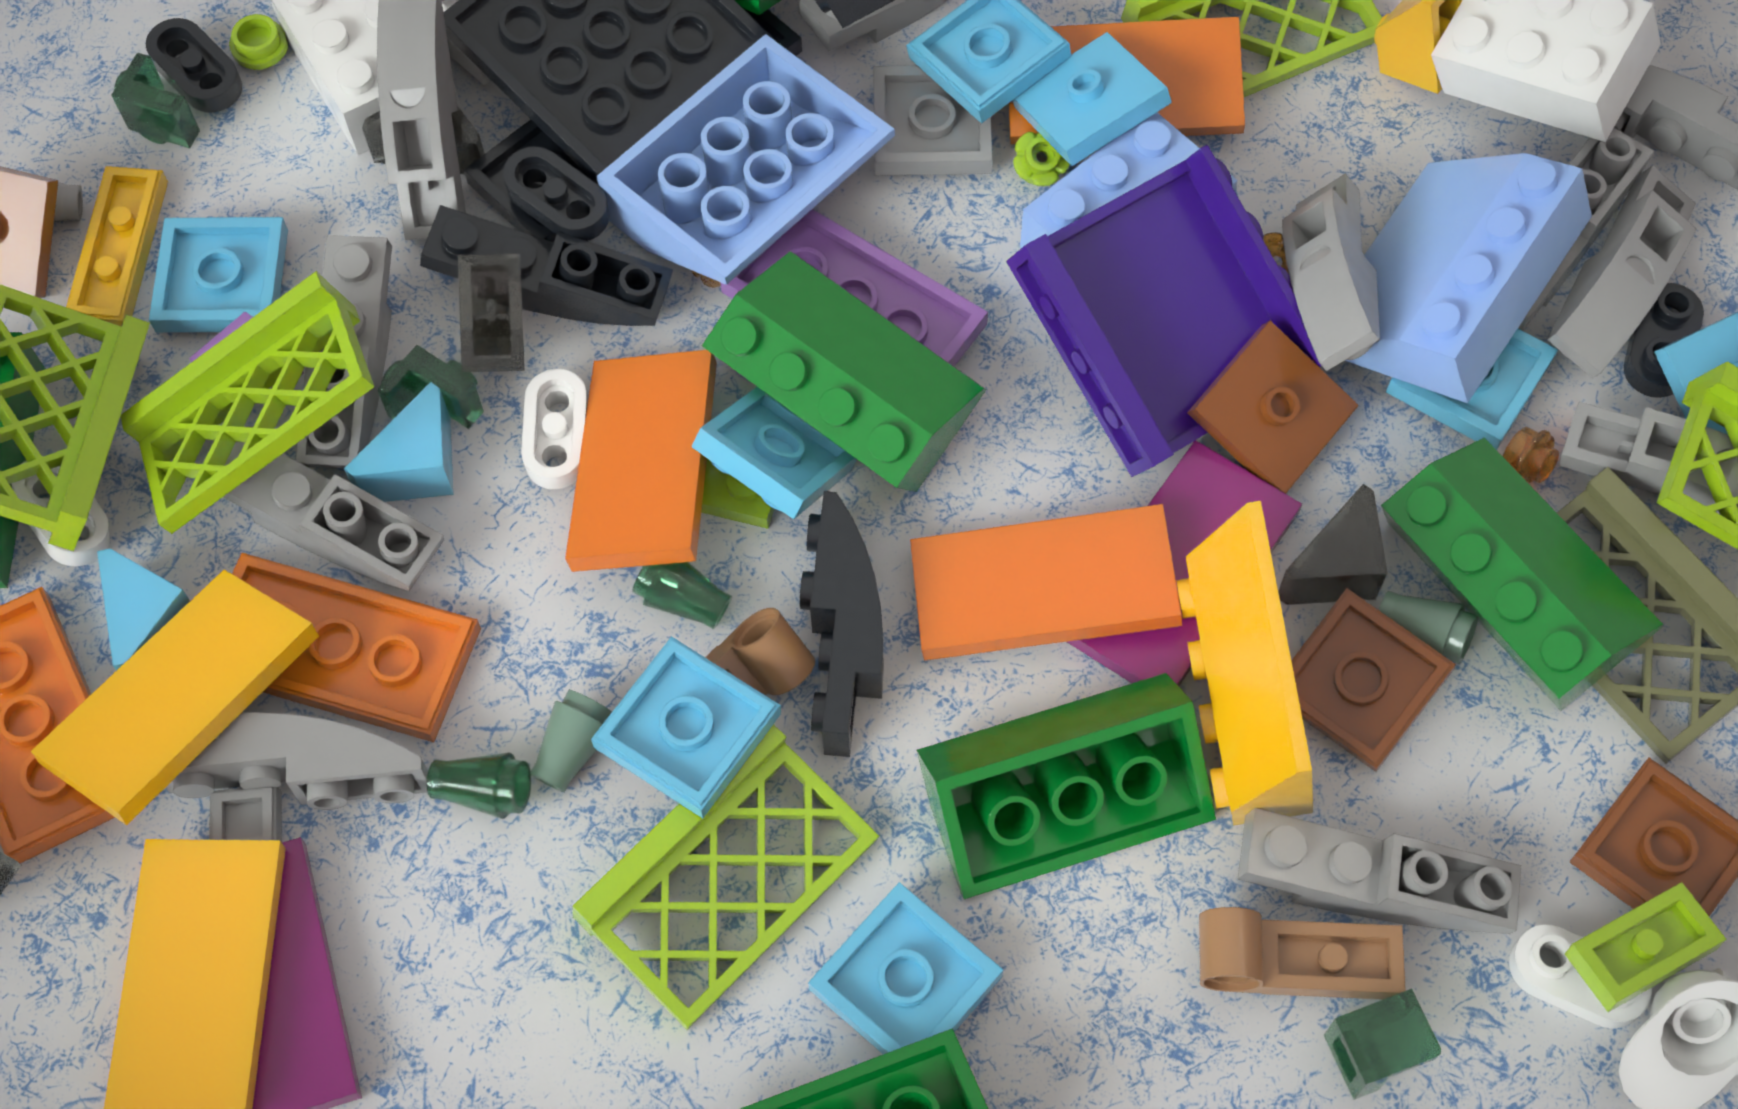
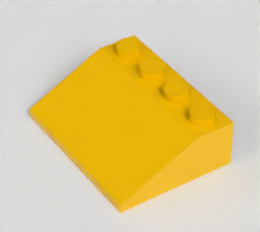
(1247, 671)

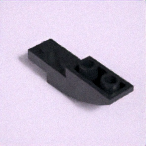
(557, 277)
(848, 617)

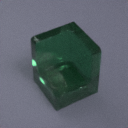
(1381, 1042)

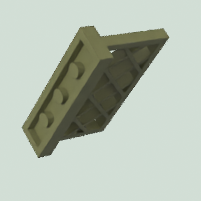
(1688, 591)

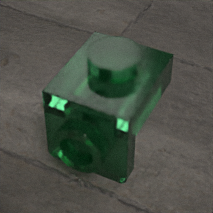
(150, 108)
(419, 368)

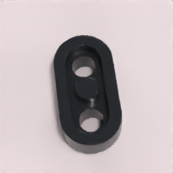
(197, 68)
(560, 197)
(1656, 331)

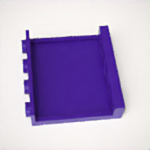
(1157, 302)

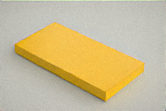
(175, 696)
(196, 975)

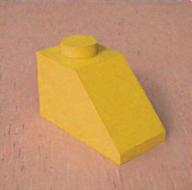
(1409, 37)

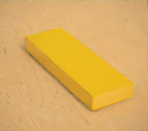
(118, 243)

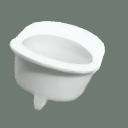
(1686, 1044)

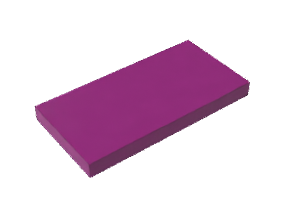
(1196, 502)
(304, 1032)

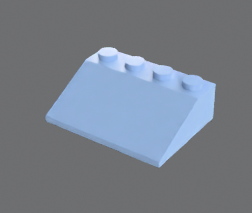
(740, 162)
(1468, 265)

